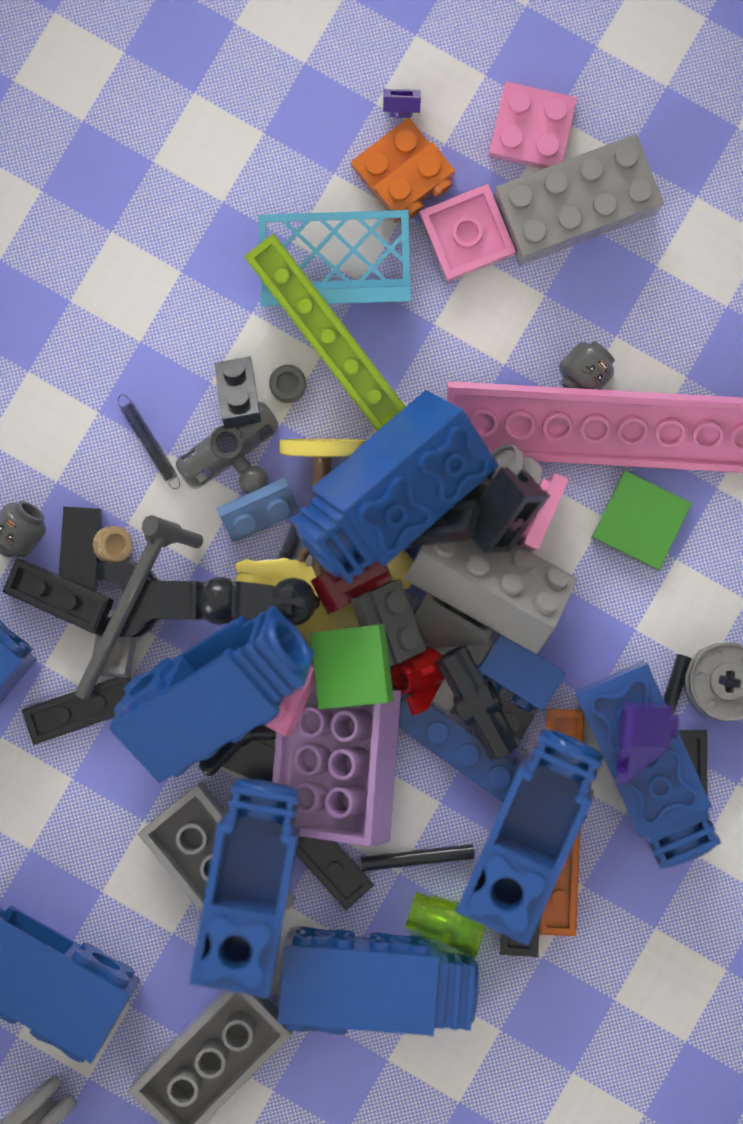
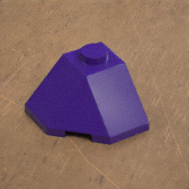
(643, 736)

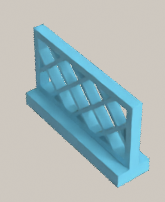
(348, 290)

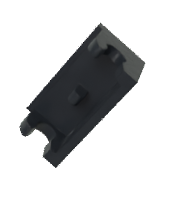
(507, 510)

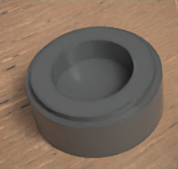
(287, 383)

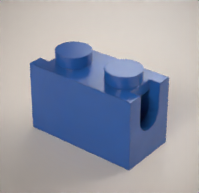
(521, 672)

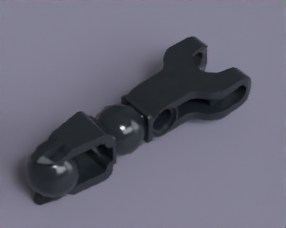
(215, 600)

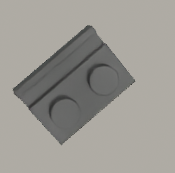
(391, 607)

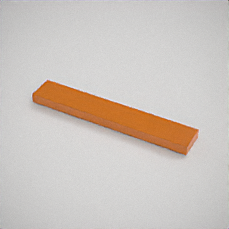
(561, 909)

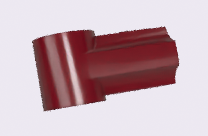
(336, 593)

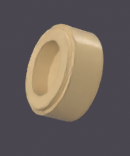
(112, 544)

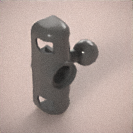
(210, 457)

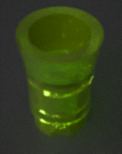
(439, 921)

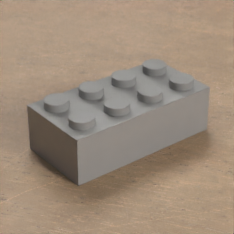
(578, 199)
(503, 590)
(185, 840)
(210, 1059)

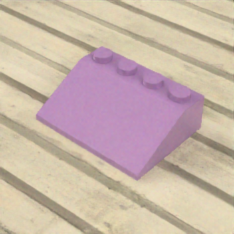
(344, 770)

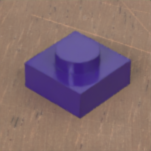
(401, 102)

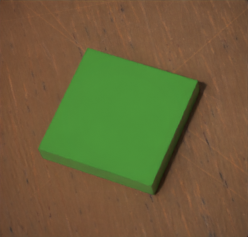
(641, 520)
(351, 667)

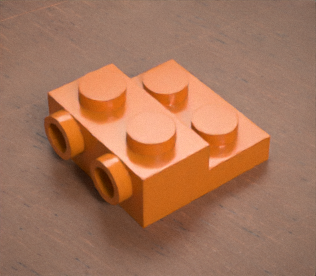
(404, 169)

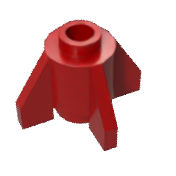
(419, 678)

